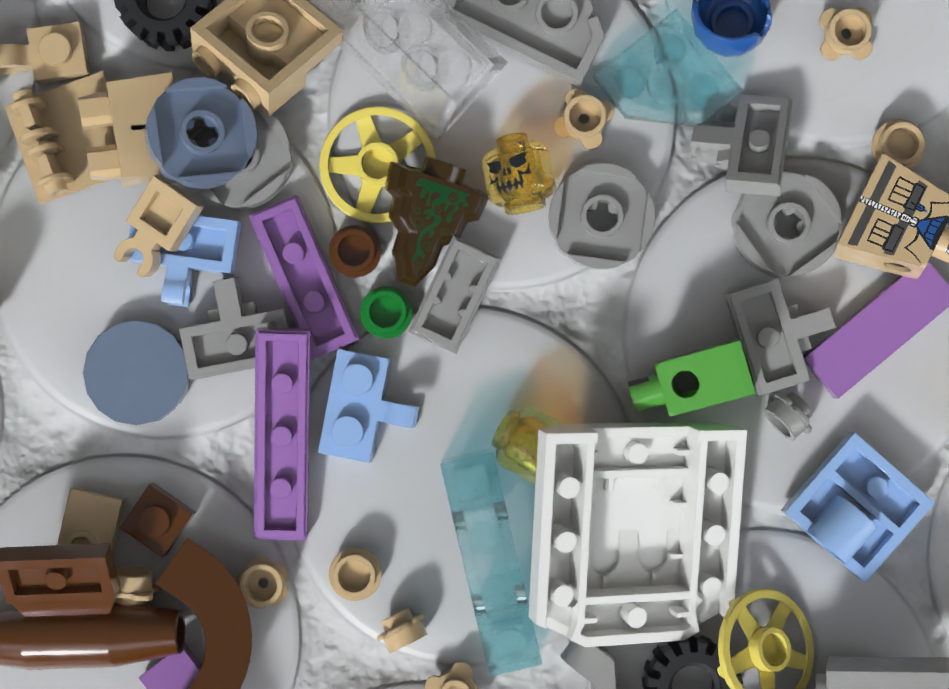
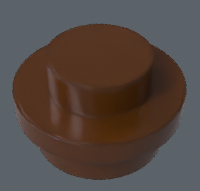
(355, 251)

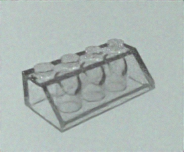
(417, 55)

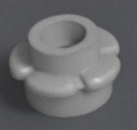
(789, 415)

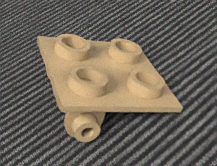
(53, 137)

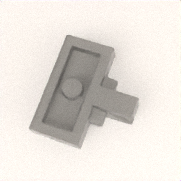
(750, 146)
(774, 335)
(229, 337)

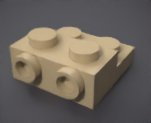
(263, 47)

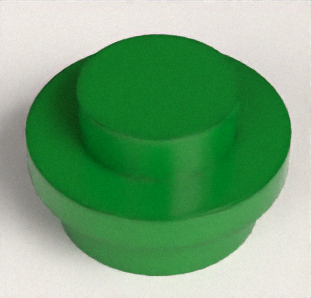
(386, 312)

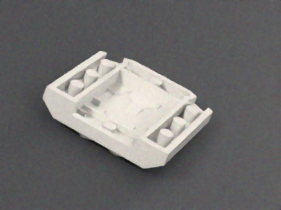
(635, 529)

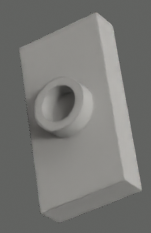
(454, 294)

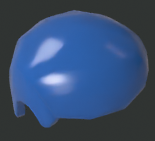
(731, 25)

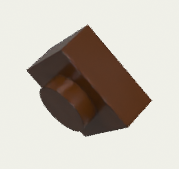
(157, 520)

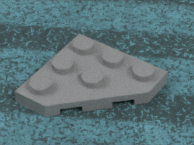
(546, 33)

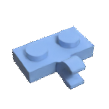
(206, 248)
(359, 405)

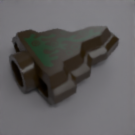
(427, 212)

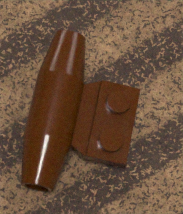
(69, 612)

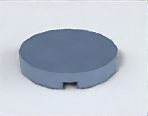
(136, 372)

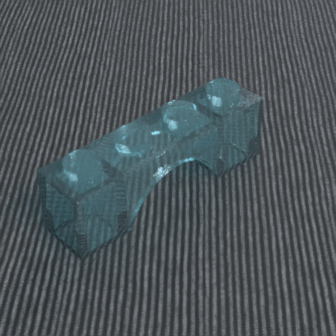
(490, 562)

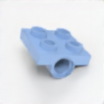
(857, 506)

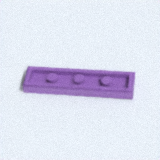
(282, 433)

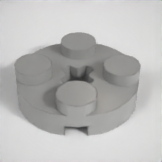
(265, 174)
(625, 199)
(816, 230)

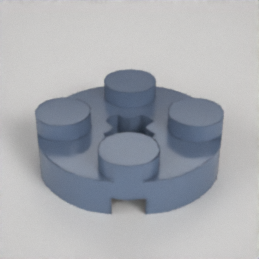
(221, 110)

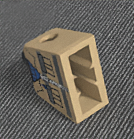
(897, 222)

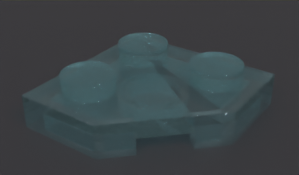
(668, 77)

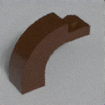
(221, 609)

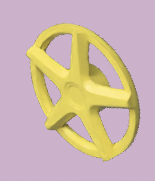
(372, 161)
(767, 646)

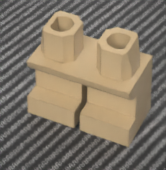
(125, 110)

